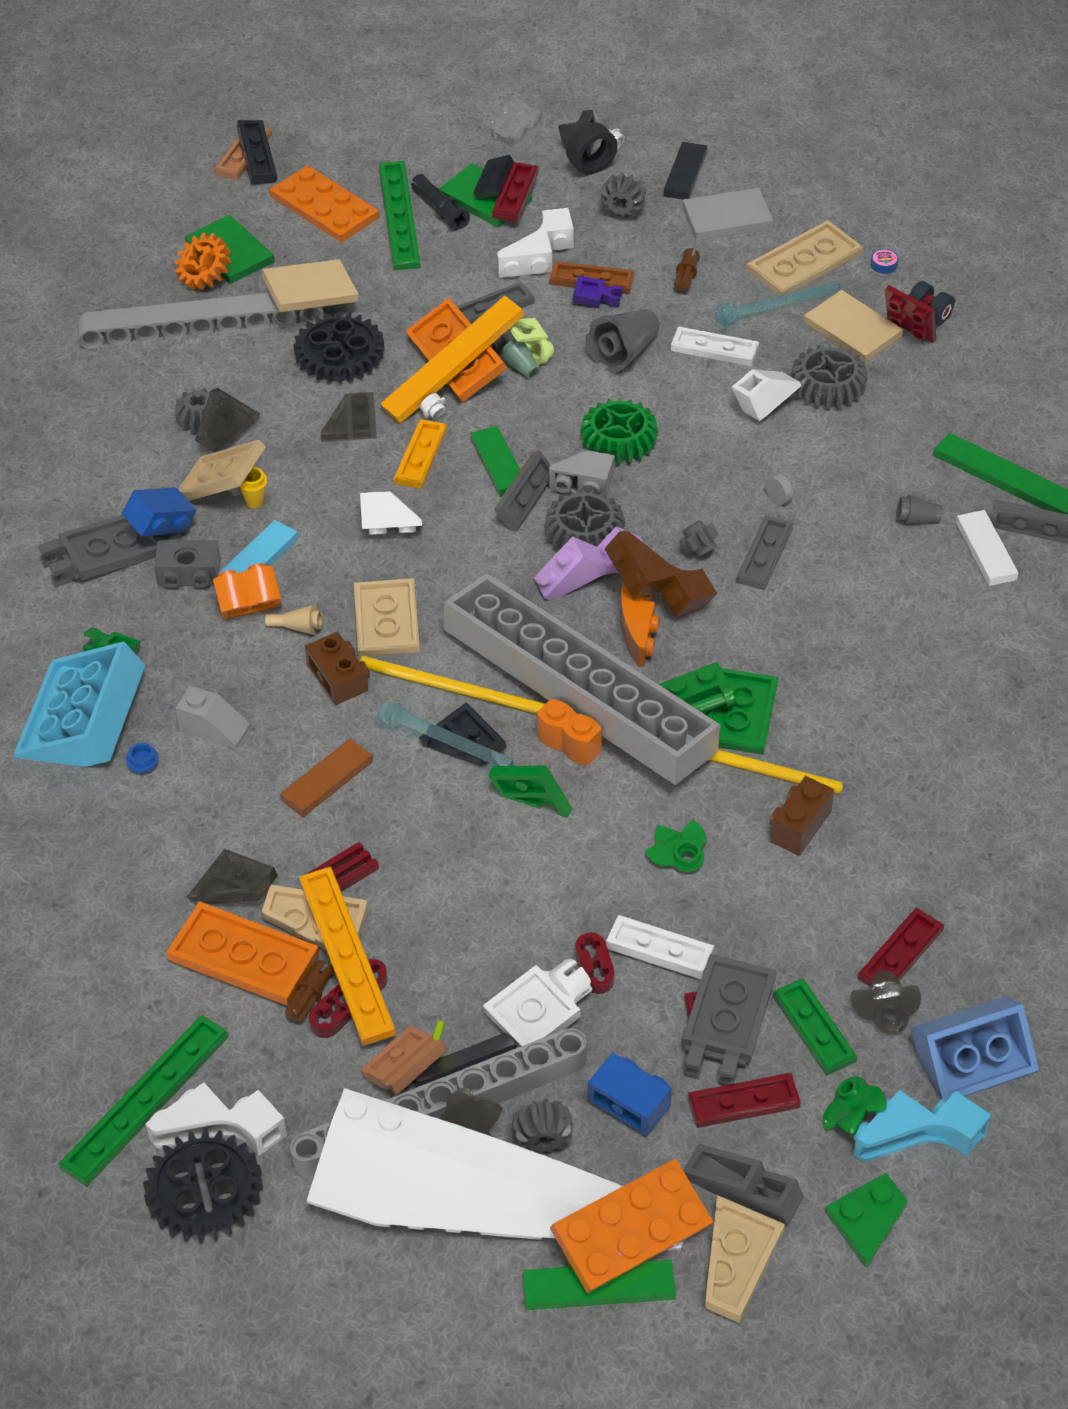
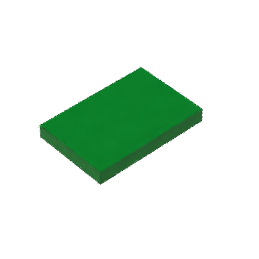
(462, 188)
(246, 251)
(747, 722)

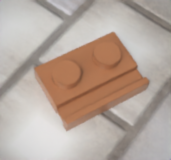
(403, 1060)

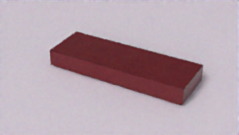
(515, 192)
(903, 946)
(744, 1100)

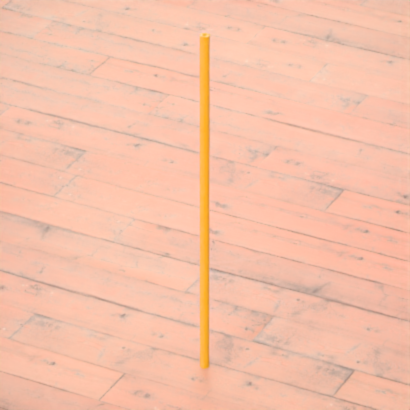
(533, 707)

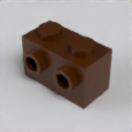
(337, 668)
(801, 815)

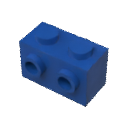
(159, 511)
(629, 1093)

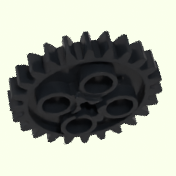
(339, 347)
(237, 1176)

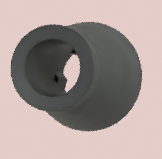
(916, 510)

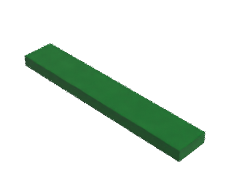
(399, 216)
(1002, 474)
(143, 1100)

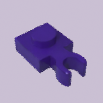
(593, 292)

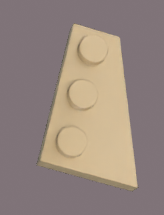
(290, 911)

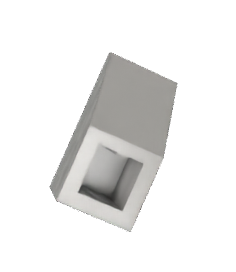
(583, 471)

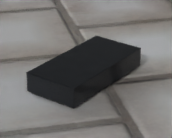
(493, 177)

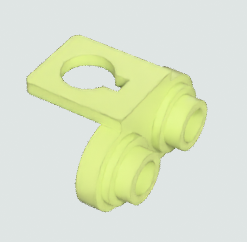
(530, 332)

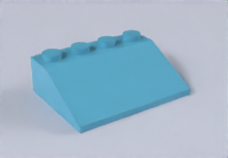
(82, 707)

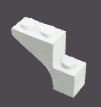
(534, 251)
(250, 1120)

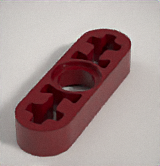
(341, 1015)

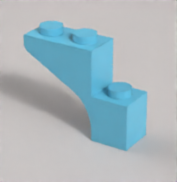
(908, 1123)

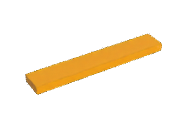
(452, 359)
(347, 956)

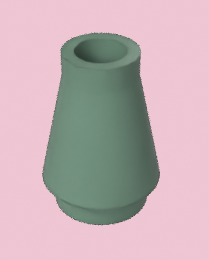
(520, 358)

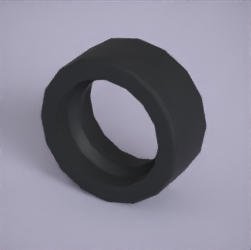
(582, 139)

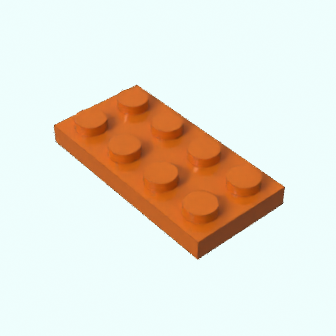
(324, 203)
(439, 329)
(243, 953)
(631, 1225)

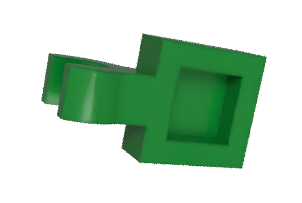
(101, 639)

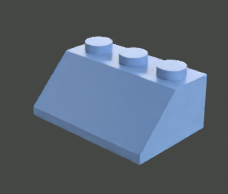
(976, 1047)

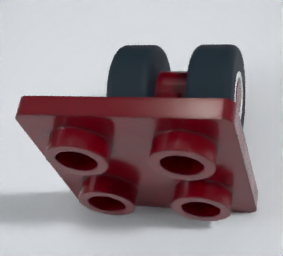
(919, 310)

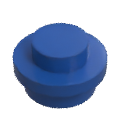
(142, 758)

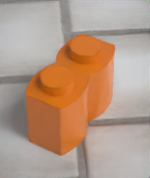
(247, 591)
(569, 732)

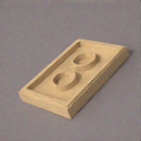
(309, 285)
(853, 325)
(221, 470)
(386, 617)

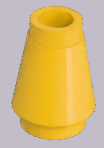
(254, 488)

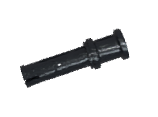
(445, 207)

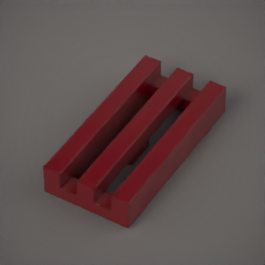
(348, 860)

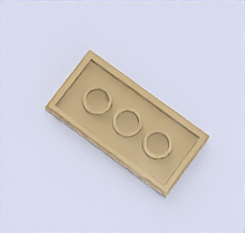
(804, 258)

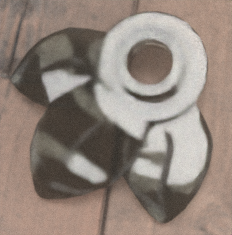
(884, 998)
(471, 1114)

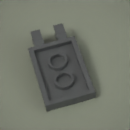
(96, 550)
(727, 1015)

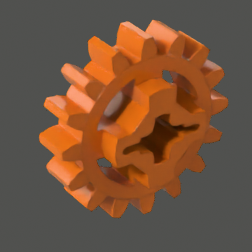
(202, 261)

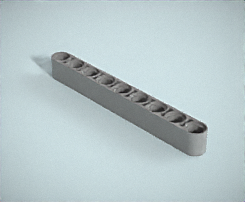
(188, 320)
(484, 1076)

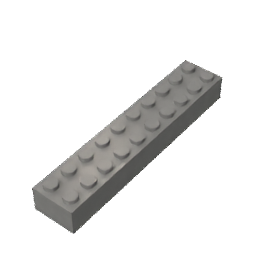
(574, 670)

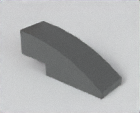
(745, 1182)

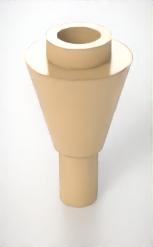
(303, 619)

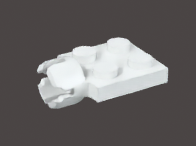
(539, 1002)

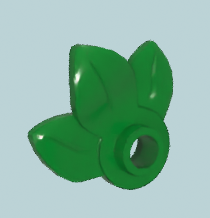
(674, 846)
(851, 1103)

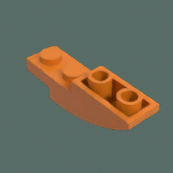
(638, 624)

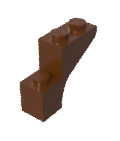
(649, 574)

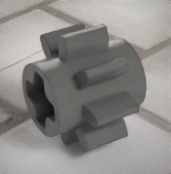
(699, 538)

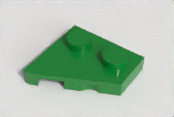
(530, 786)
(867, 1215)

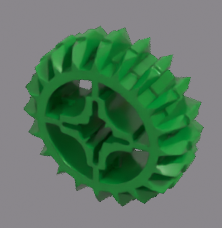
(619, 430)

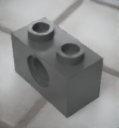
(187, 562)

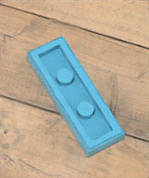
(265, 547)

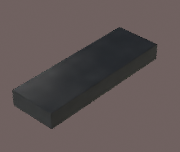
(256, 151)
(685, 171)
(466, 1058)

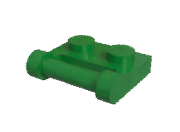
(702, 688)

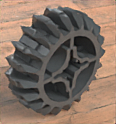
(829, 377)
(569, 513)

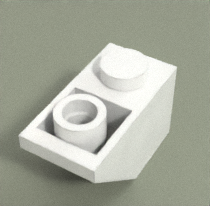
(763, 391)
(386, 510)

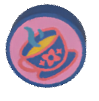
(884, 261)

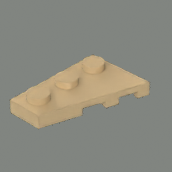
(739, 1256)

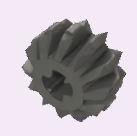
(623, 195)
(191, 409)
(542, 1126)

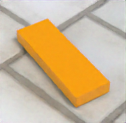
(420, 454)

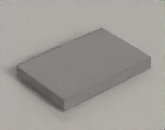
(727, 213)

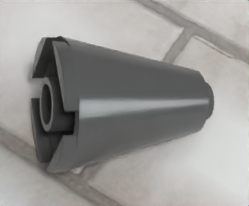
(621, 337)

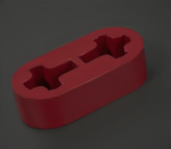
(601, 961)

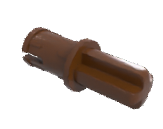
(686, 270)
(308, 991)

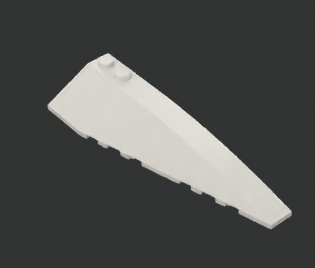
(430, 1173)

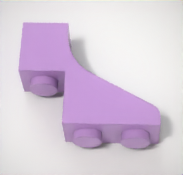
(576, 566)

